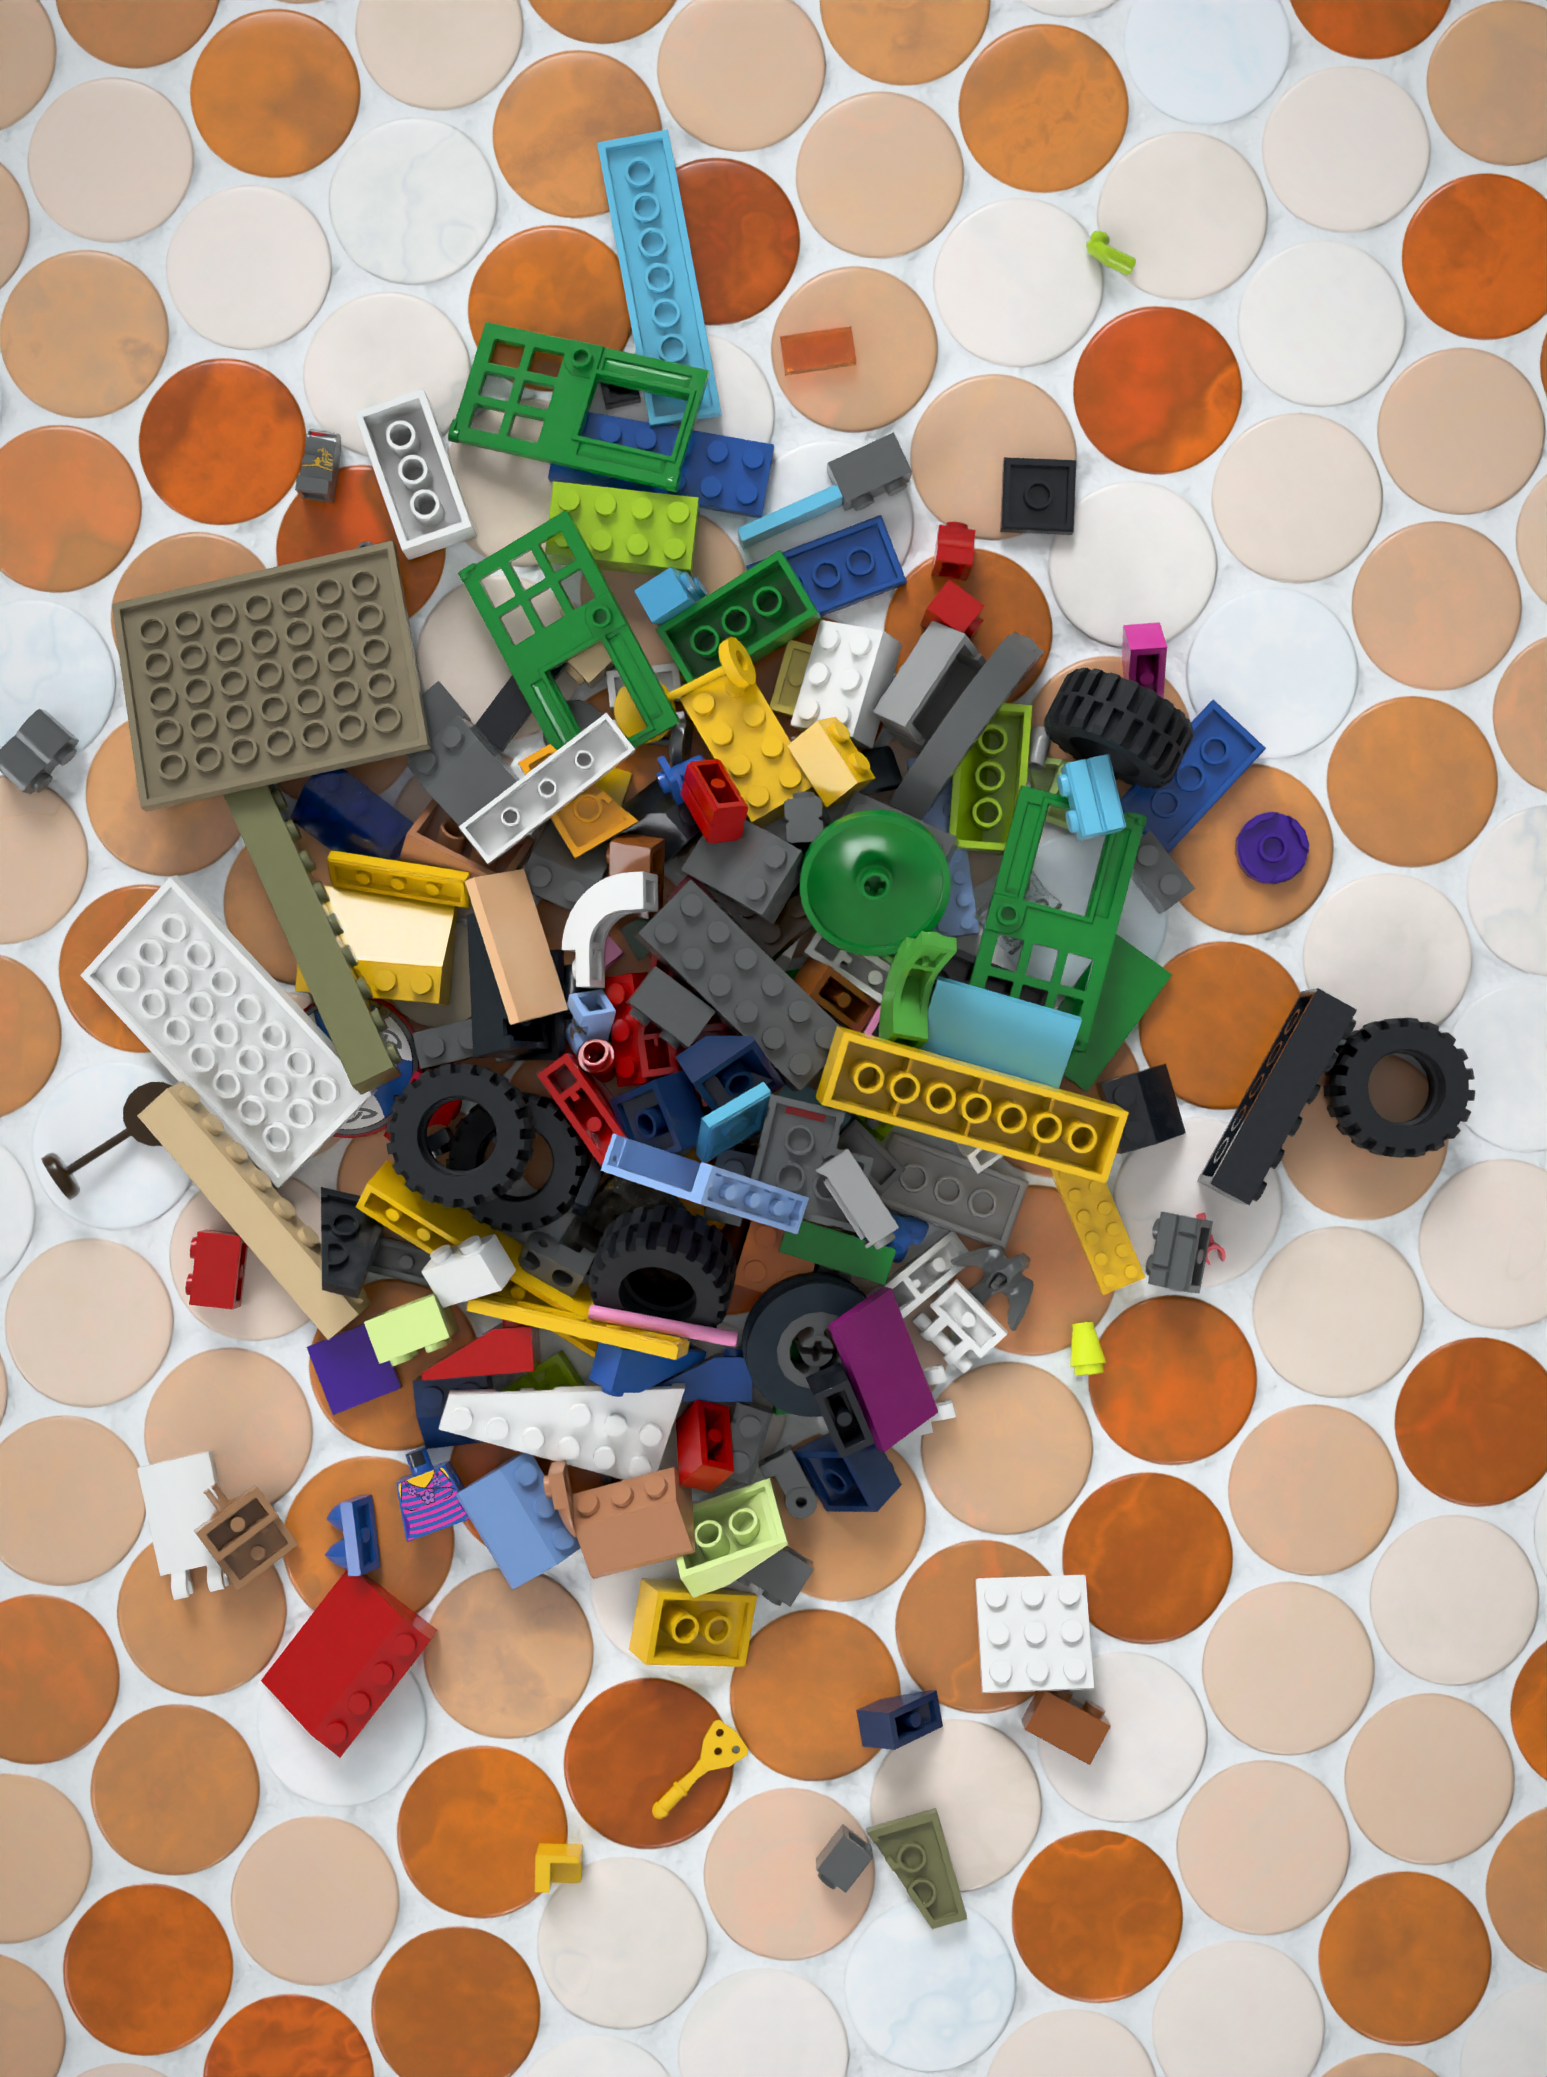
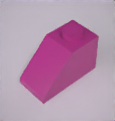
(1145, 655)

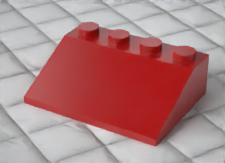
(347, 1660)

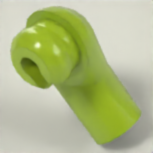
(1109, 256)

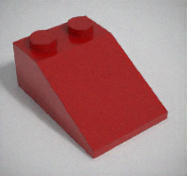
(501, 1350)

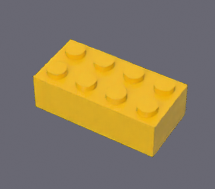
(751, 745)

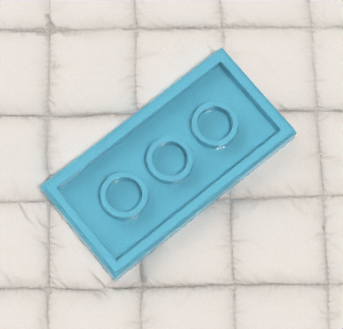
(1000, 1032)

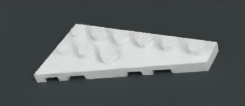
(572, 1424)

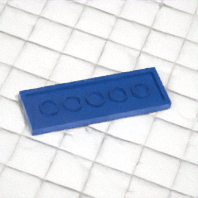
(717, 469)

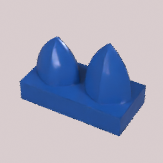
(359, 1547)

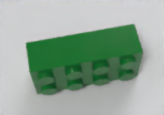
(757, 608)

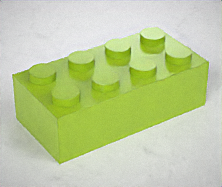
(627, 528)

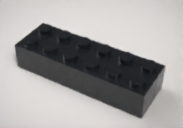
(1277, 1096)

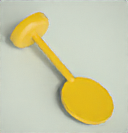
(734, 663)

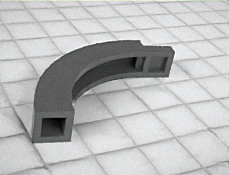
(965, 724)

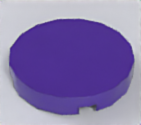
(1271, 848)

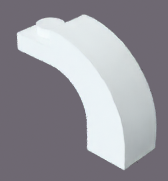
(597, 913)

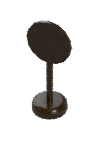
(134, 1105)

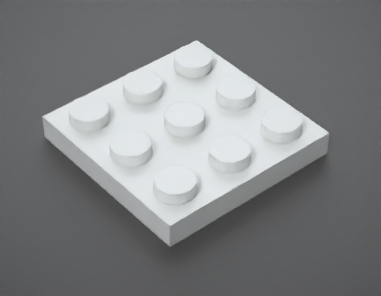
(1034, 1634)

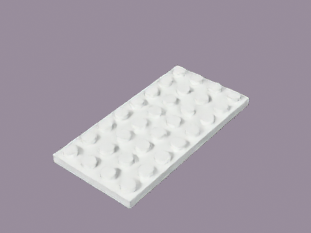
(226, 1030)

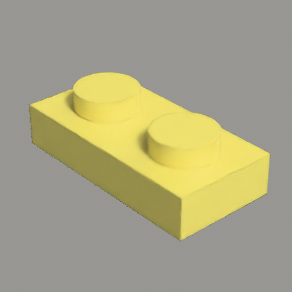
(790, 678)

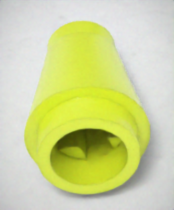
(1086, 1350)

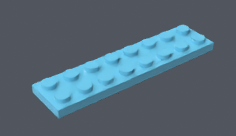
(657, 264)

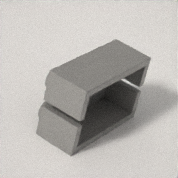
(928, 685)

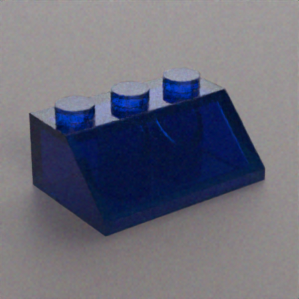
(350, 816)

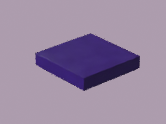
(351, 1370)

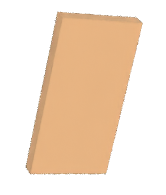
(516, 945)

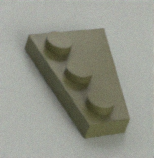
(921, 1860)

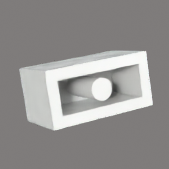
(468, 1270)

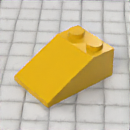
(691, 1631)

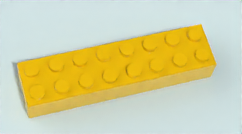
(971, 1105)

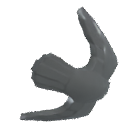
(1000, 1276)

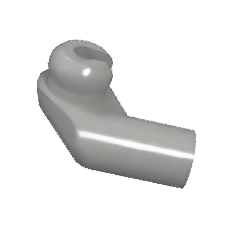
(1039, 748)

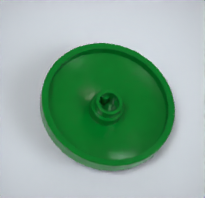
(874, 882)

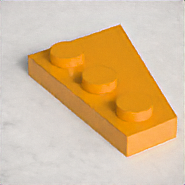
(586, 819)

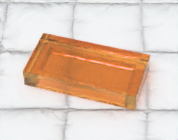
(818, 350)

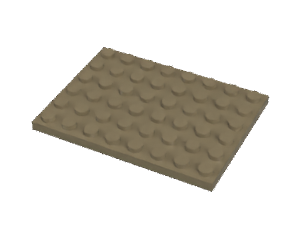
(270, 676)

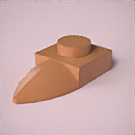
(559, 1489)

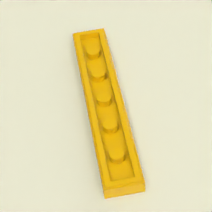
(579, 1326)

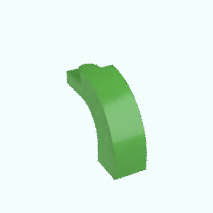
(909, 987)

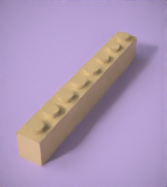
(249, 1204)

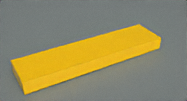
(399, 879)

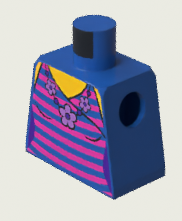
(429, 1496)

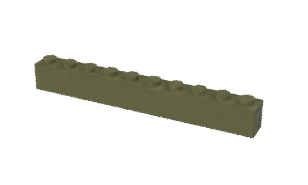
(315, 937)

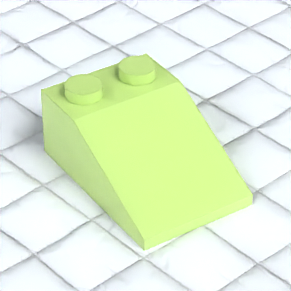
(732, 1537)

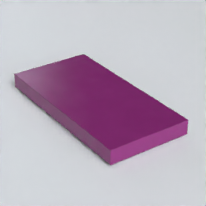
(883, 1368)

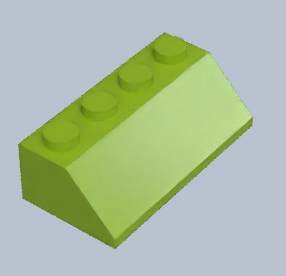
(990, 781)

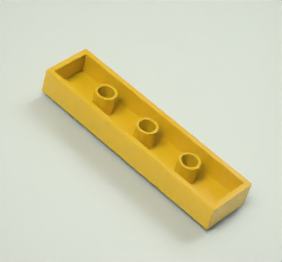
(1099, 1231)

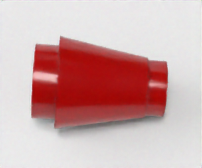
(597, 1059)

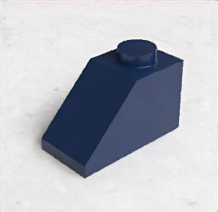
(899, 1719)

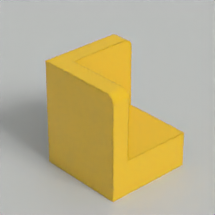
(557, 1865)

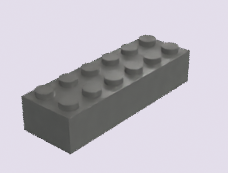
(740, 984)

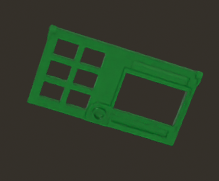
(570, 404)
(568, 636)
(1049, 927)

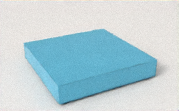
(733, 1122)

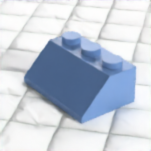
(518, 1520)

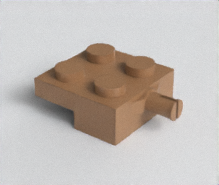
(244, 1535)

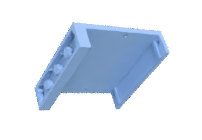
(704, 1184)

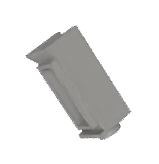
(858, 1200)

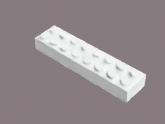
(547, 789)

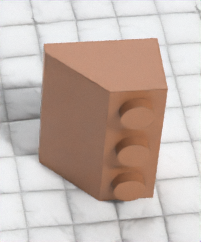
(440, 843)
(634, 1522)

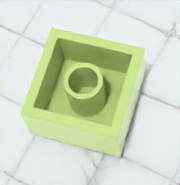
(410, 1327)

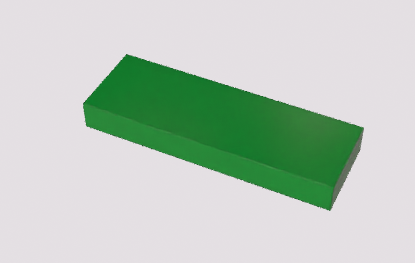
(838, 1251)

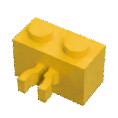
(831, 761)

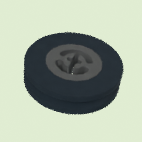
(792, 1308)

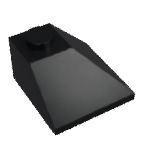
(662, 818)

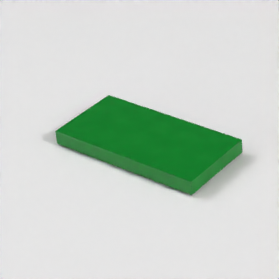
(1126, 994)

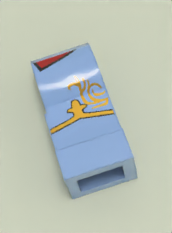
(588, 1018)

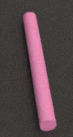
(663, 1325)

